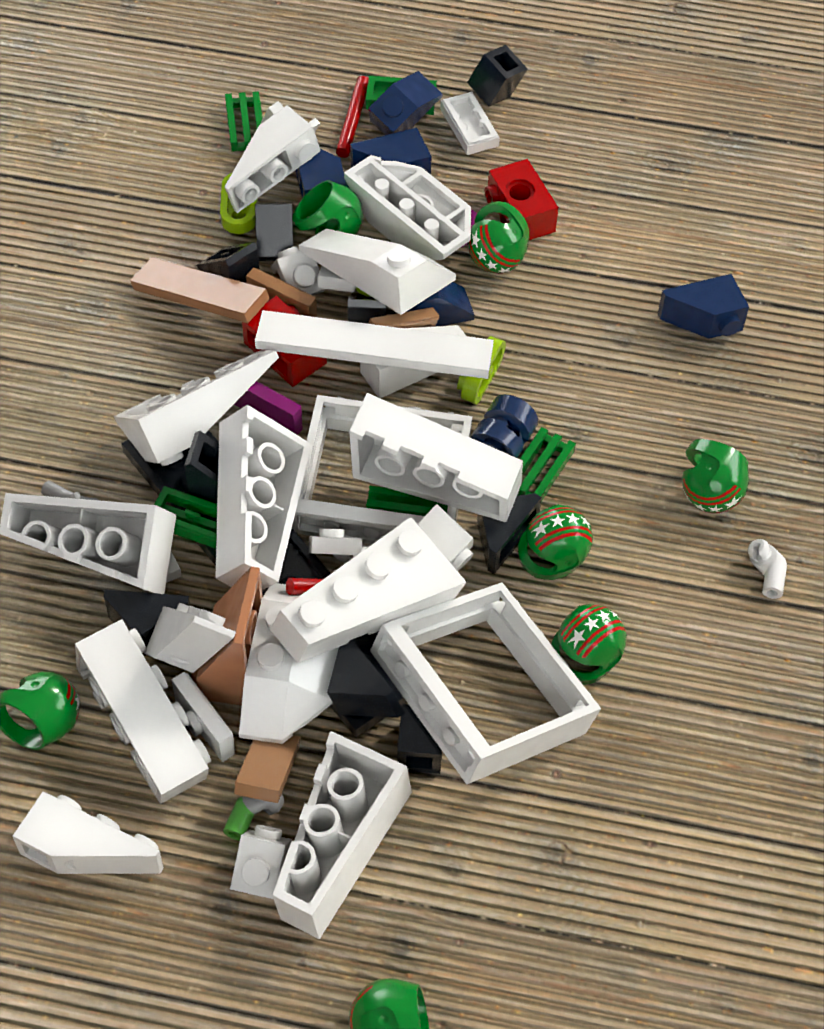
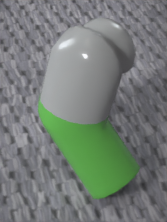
(243, 813)

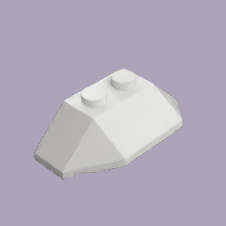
(410, 206)
(278, 690)

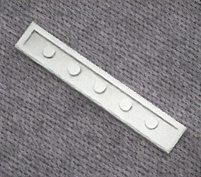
(374, 344)

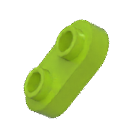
(236, 222)
(474, 388)

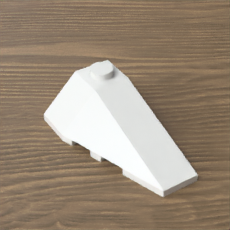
(379, 267)
(167, 424)

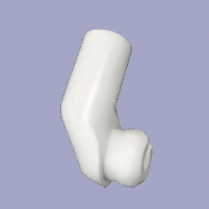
(771, 565)

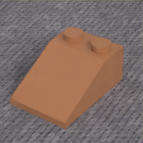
(224, 673)

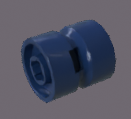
(507, 425)

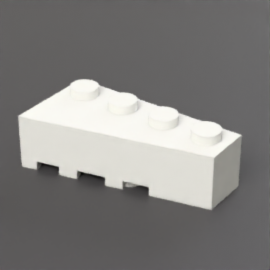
(431, 461)
(106, 536)

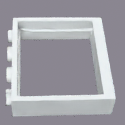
(356, 521)
(441, 713)

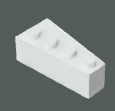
(257, 494)
(377, 586)
(142, 710)
(339, 830)

